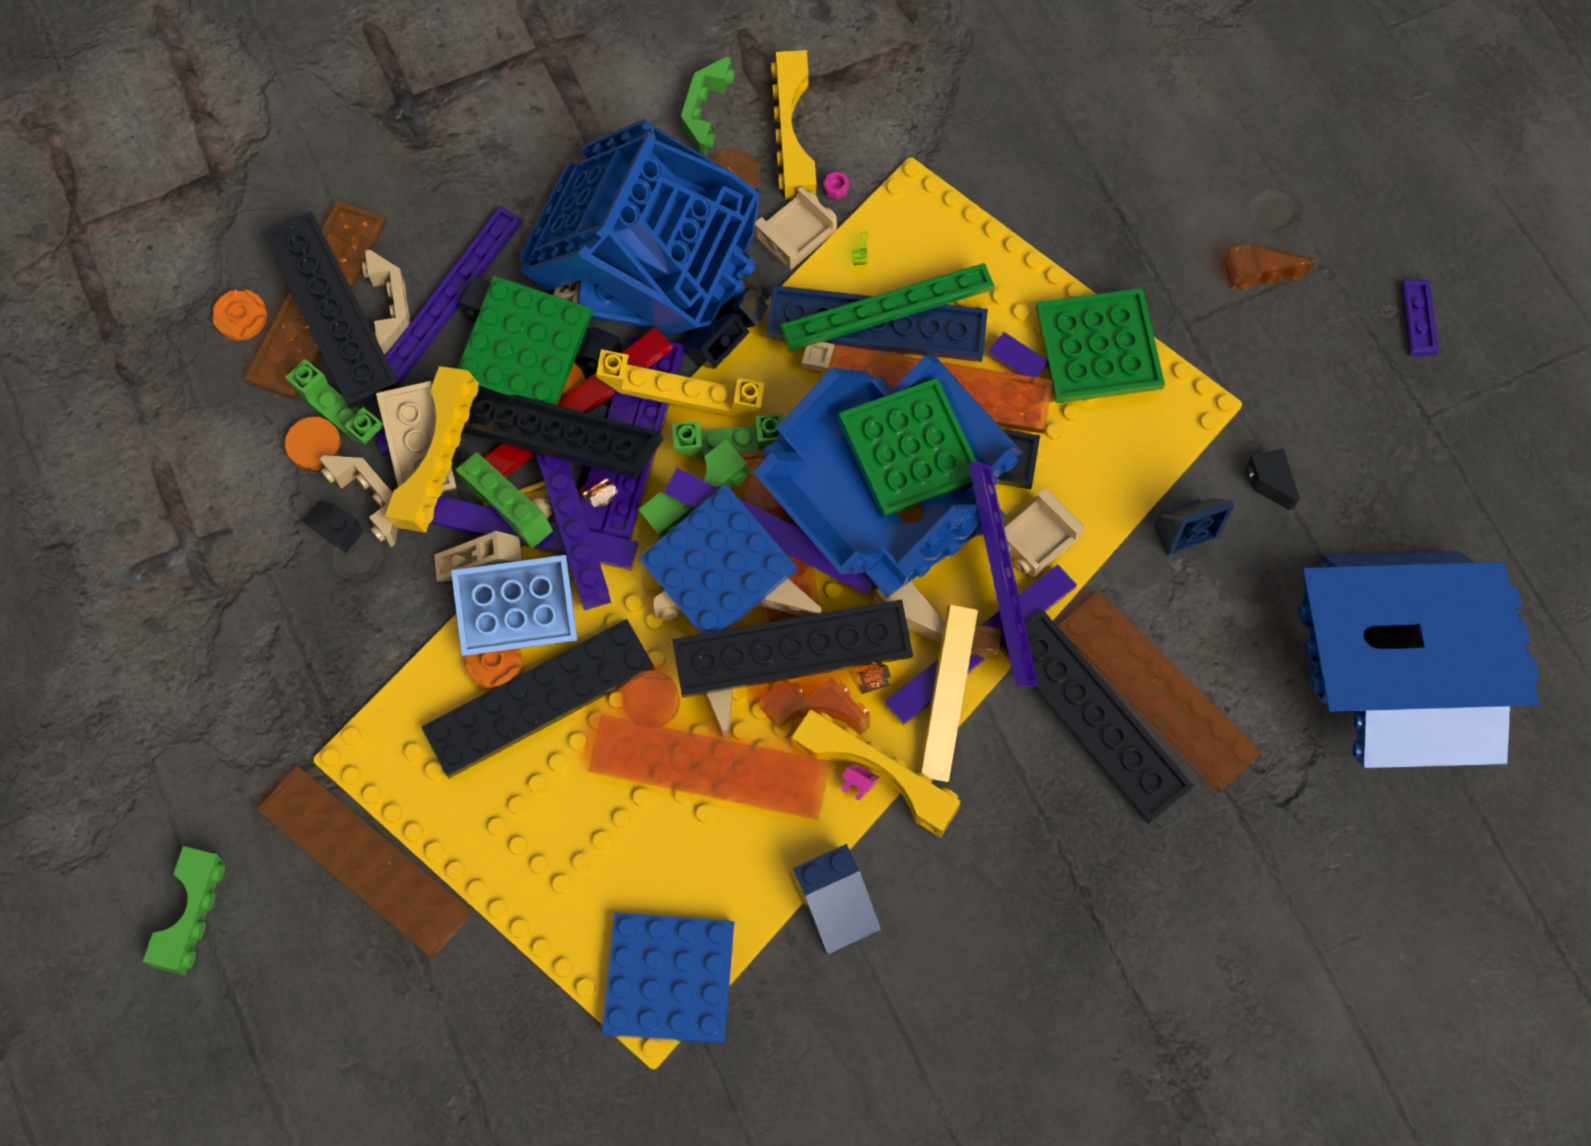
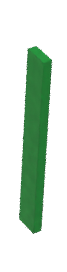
(886, 307)

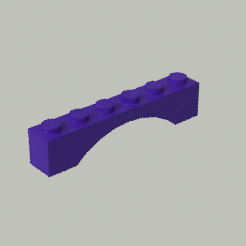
(574, 531)

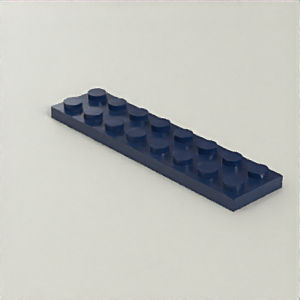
(937, 332)

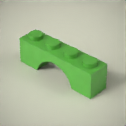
(723, 467)
(517, 510)
(174, 947)

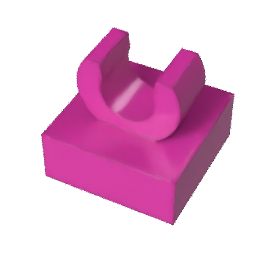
(860, 777)

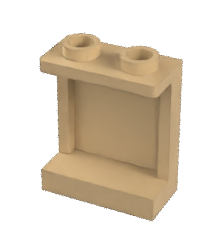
(796, 228)
(1041, 534)

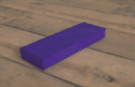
(1419, 318)

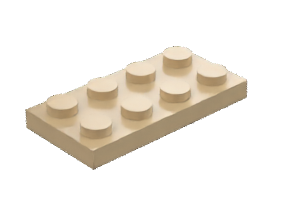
(409, 428)

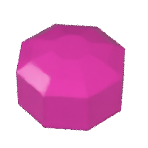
(836, 185)

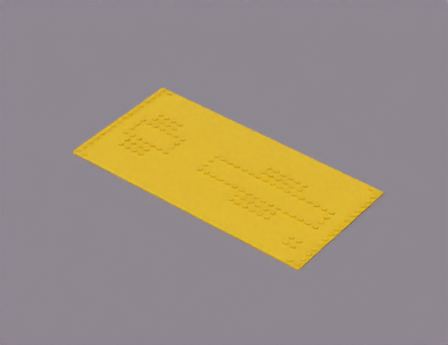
(564, 848)

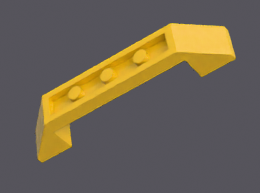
(677, 389)

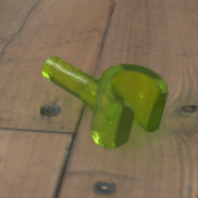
(859, 256)

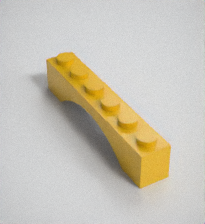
(792, 81)
(415, 500)
(826, 741)

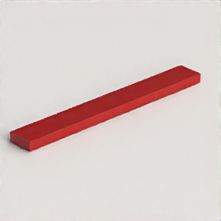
(586, 397)

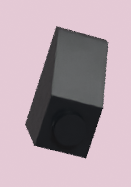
(748, 306)
(716, 341)
(1273, 477)
(334, 525)

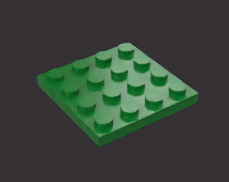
(525, 341)
(1099, 345)
(908, 447)

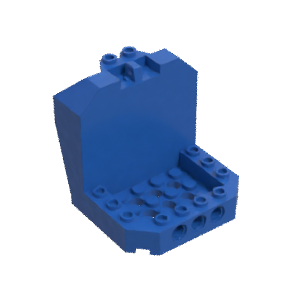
(648, 228)

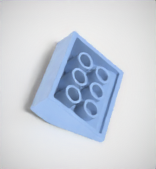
(514, 605)

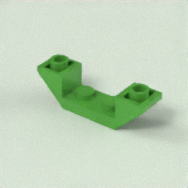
(711, 78)
(326, 401)
(693, 442)

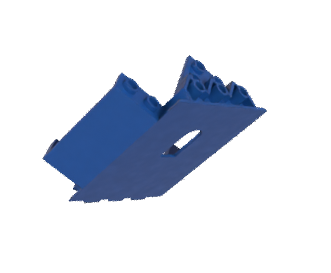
(828, 498)
(1427, 702)

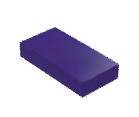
(1017, 356)

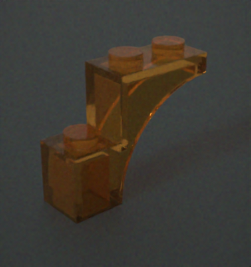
(788, 703)

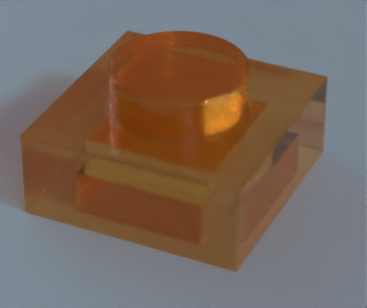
(600, 494)
(986, 642)

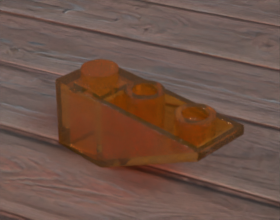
(1260, 265)

